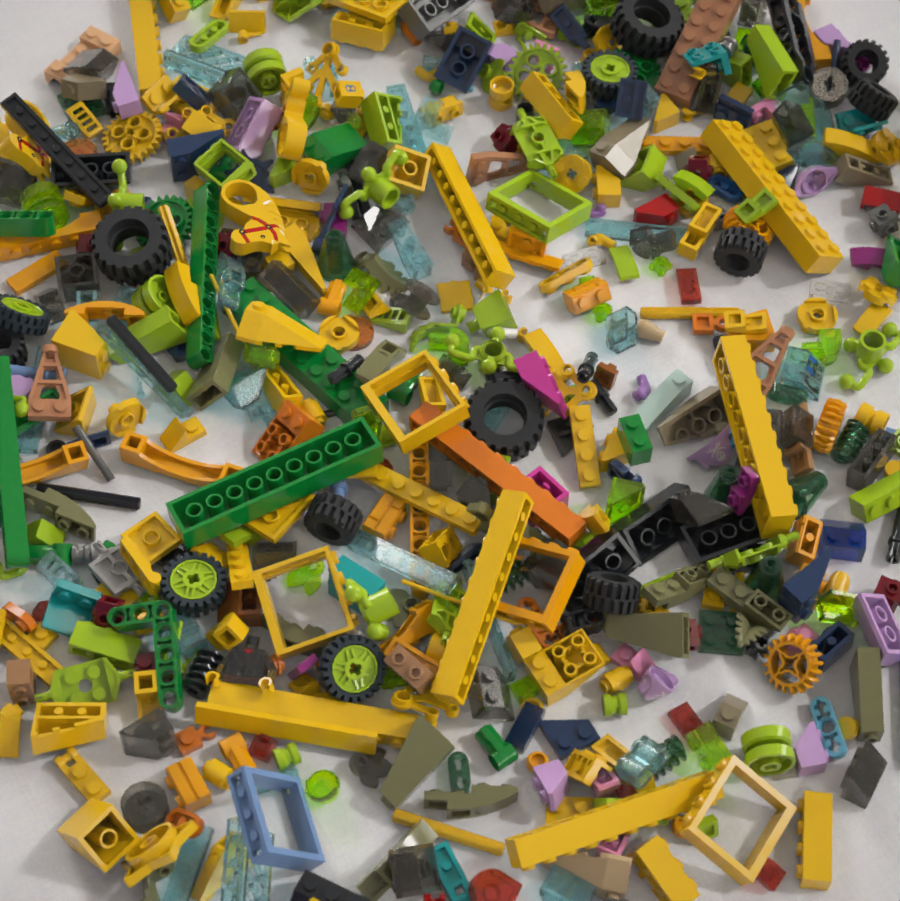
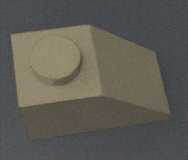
(83, 87)
(729, 716)

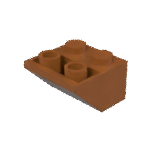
(244, 604)

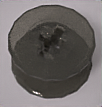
(838, 87)
(417, 300)
(144, 795)

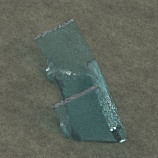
(811, 150)

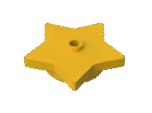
(155, 850)

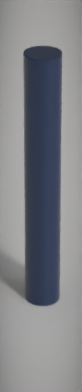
(835, 56)

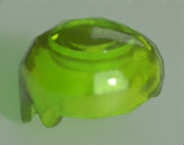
(322, 787)

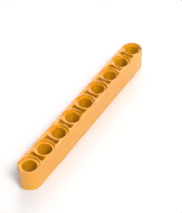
(421, 520)

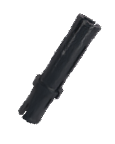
(587, 367)
(894, 541)

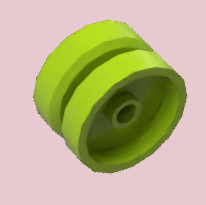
(264, 70)
(152, 295)
(768, 749)

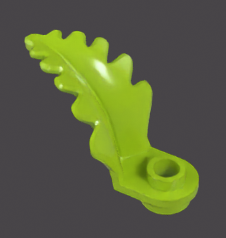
(457, 316)

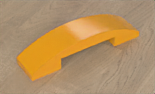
(103, 309)

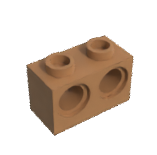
(409, 669)
(21, 682)

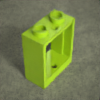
(214, 154)

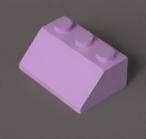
(254, 126)
(878, 625)

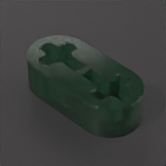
(787, 394)
(464, 773)

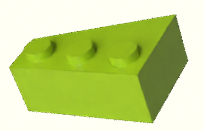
(382, 118)

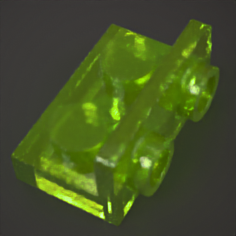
(707, 745)

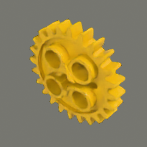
(135, 134)

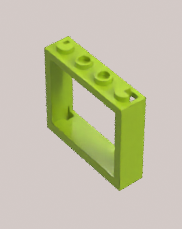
(499, 203)

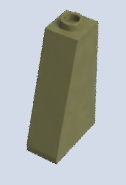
(216, 377)
(654, 631)
(867, 693)
(417, 760)

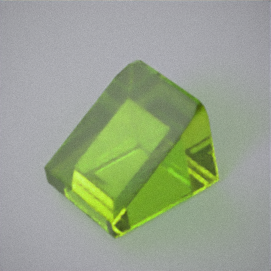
(524, 688)

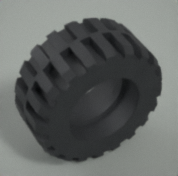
(640, 38)
(121, 226)
(512, 396)

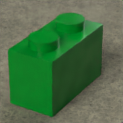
(634, 440)

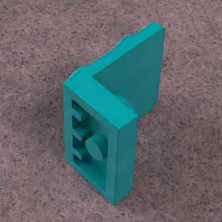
(711, 52)
(857, 122)
(67, 605)

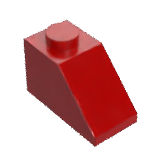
(658, 211)

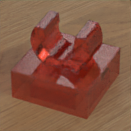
(262, 747)

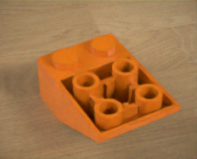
(287, 429)

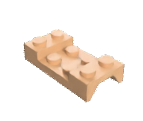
(89, 39)

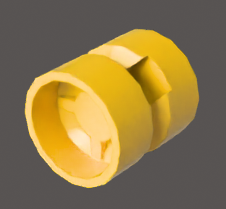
(501, 93)
(872, 419)

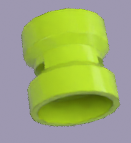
(614, 704)
(284, 757)

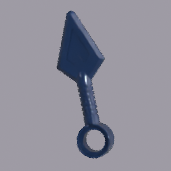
(329, 221)

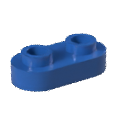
(726, 188)

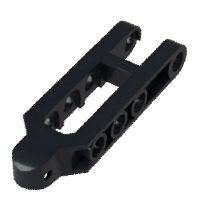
(793, 23)

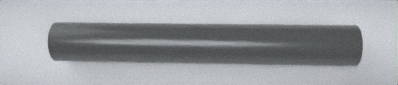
(93, 453)

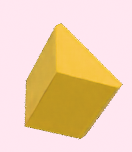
(82, 410)

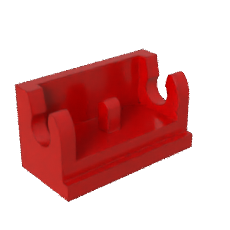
(876, 196)

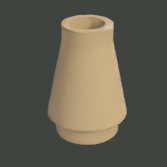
(649, 331)

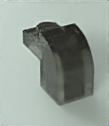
(651, 245)
(455, 371)

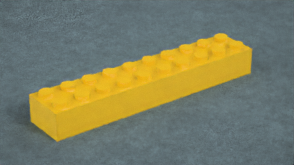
(789, 218)
(754, 435)

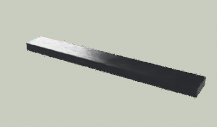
(56, 149)

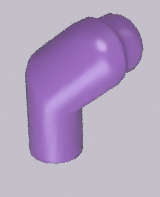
(599, 211)
(643, 390)

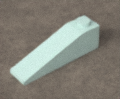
(665, 398)

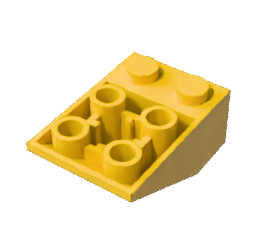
(563, 666)

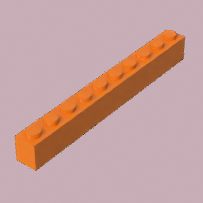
(479, 460)

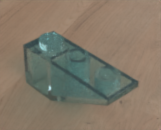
(410, 249)

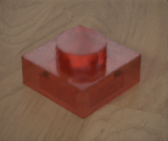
(770, 875)

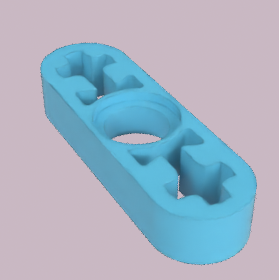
(820, 721)

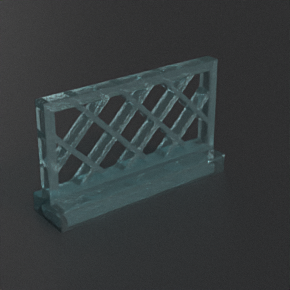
(200, 70)
(237, 868)

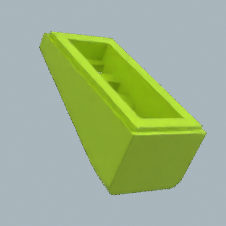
(397, 325)

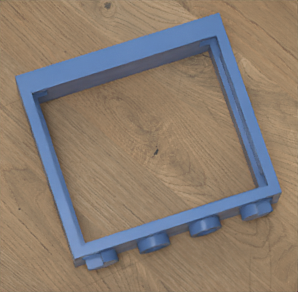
(255, 827)

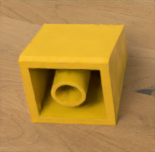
(81, 347)
(98, 834)

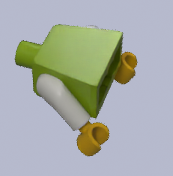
(494, 311)

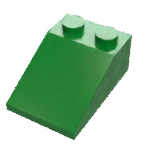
(334, 146)
(891, 262)

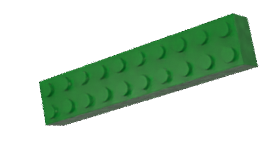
(307, 366)
(274, 482)

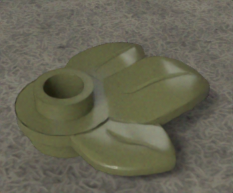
(403, 602)

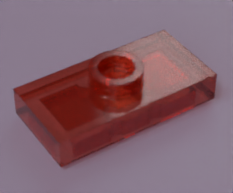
(688, 286)
(684, 719)

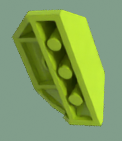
(292, 9)

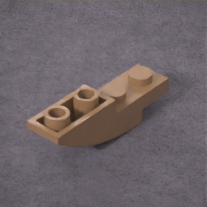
(800, 455)

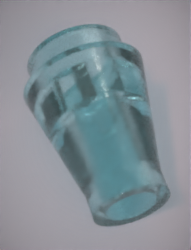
(67, 130)

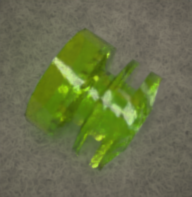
(45, 197)

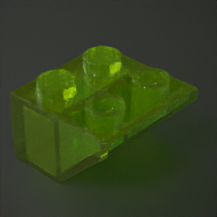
(595, 125)

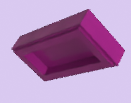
(302, 667)

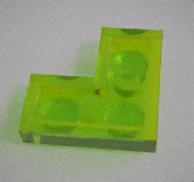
(363, 289)

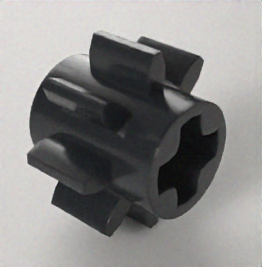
(758, 647)

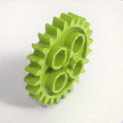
(546, 59)

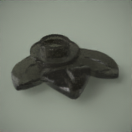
(374, 767)

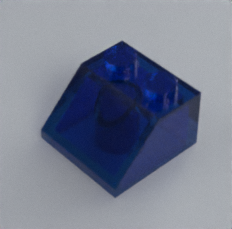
(845, 539)

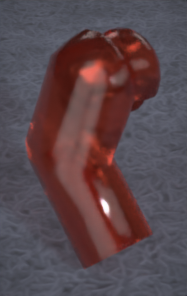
(39, 611)

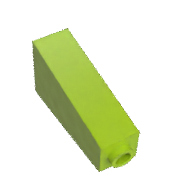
(771, 61)
(156, 332)

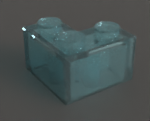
(426, 122)

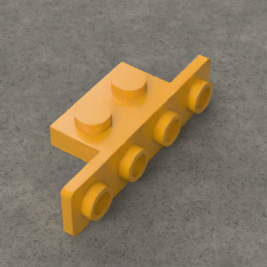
(529, 250)

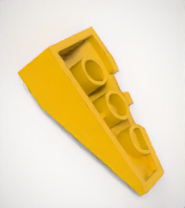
(267, 324)

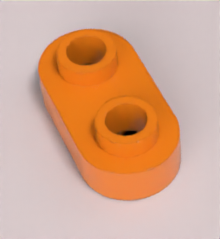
(19, 617)
(180, 816)

